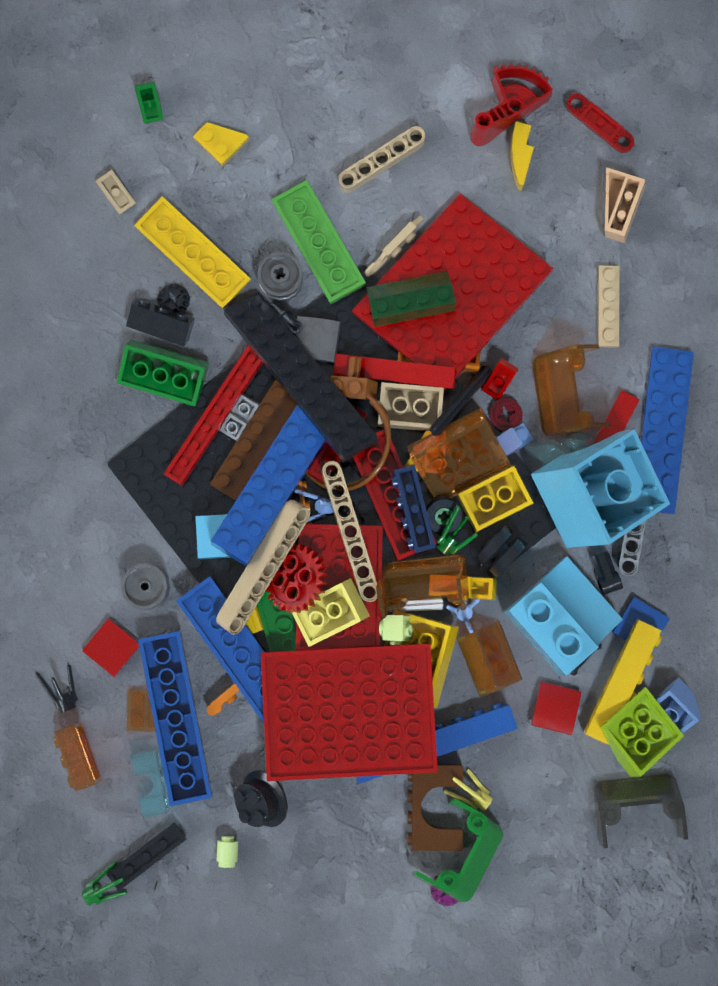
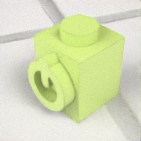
(395, 629)

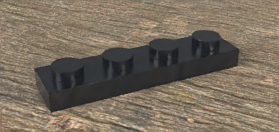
(147, 855)

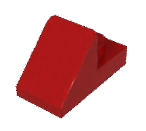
(500, 379)

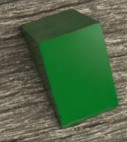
(149, 102)

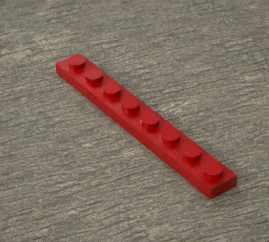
(214, 417)

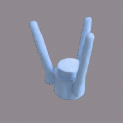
(322, 504)
(464, 615)

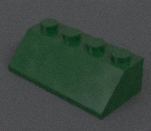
(411, 298)

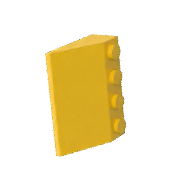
(442, 640)

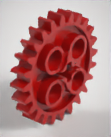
(296, 579)

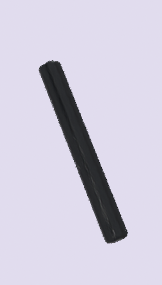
(460, 400)

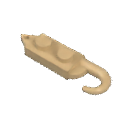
(394, 247)

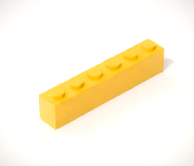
(624, 676)

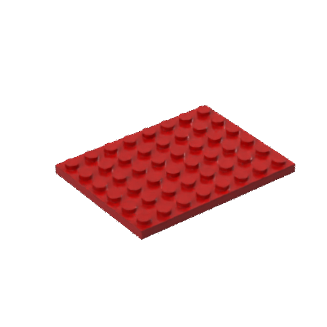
(489, 279)
(348, 712)

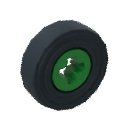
(437, 507)

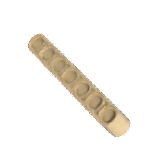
(351, 520)
(263, 566)

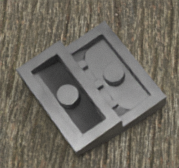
(319, 337)

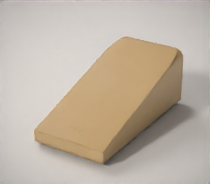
(115, 192)

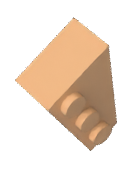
(621, 204)

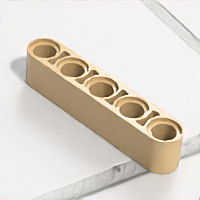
(386, 151)

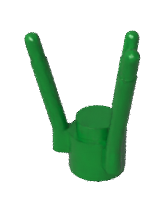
(447, 543)
(94, 894)

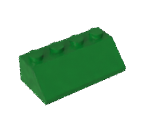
(162, 372)

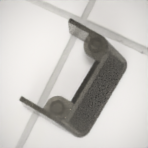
(636, 791)

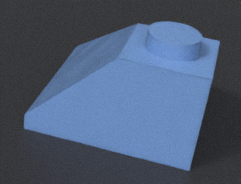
(679, 704)

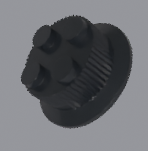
(261, 801)

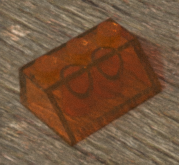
(489, 659)
(77, 756)

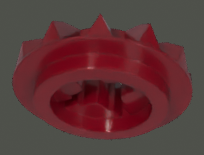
(510, 406)

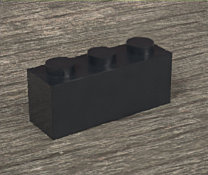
(160, 321)

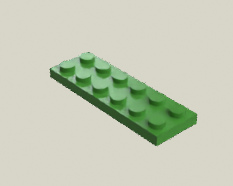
(318, 242)

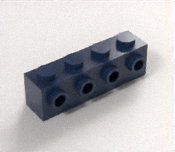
(414, 509)

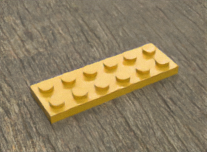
(192, 252)

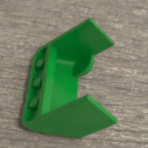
(463, 885)

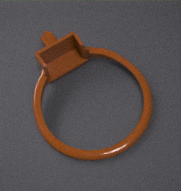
(361, 388)

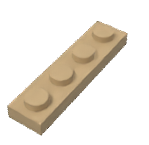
(608, 306)

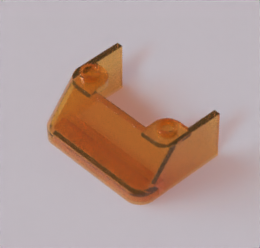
(558, 391)
(423, 580)

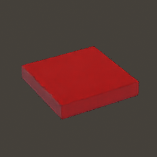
(111, 647)

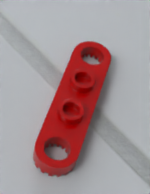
(600, 123)

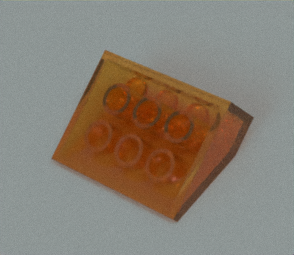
(459, 456)

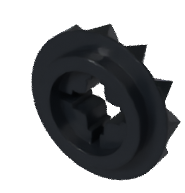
(177, 290)

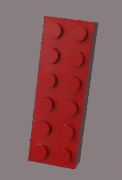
(384, 495)

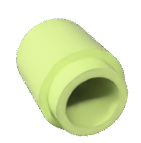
(227, 852)

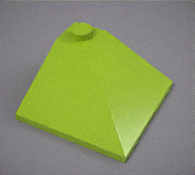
(640, 733)

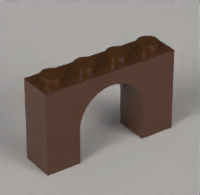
(424, 835)

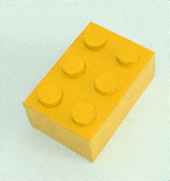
(494, 499)

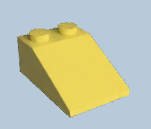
(335, 611)

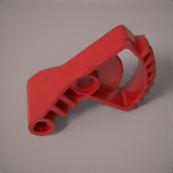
(492, 123)

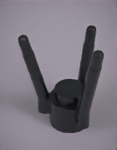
(62, 701)

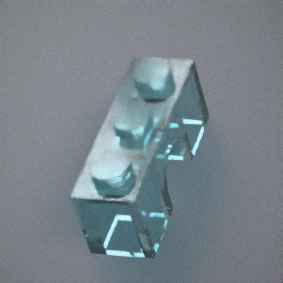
(150, 765)

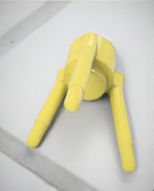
(480, 798)

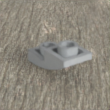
(239, 417)

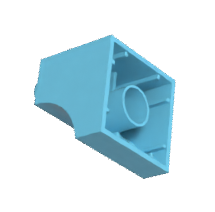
(601, 490)
(563, 617)

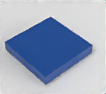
(642, 612)

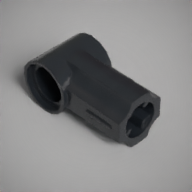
(608, 578)

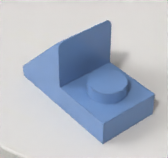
(515, 439)

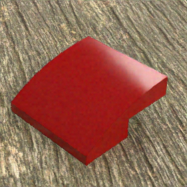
(556, 708)

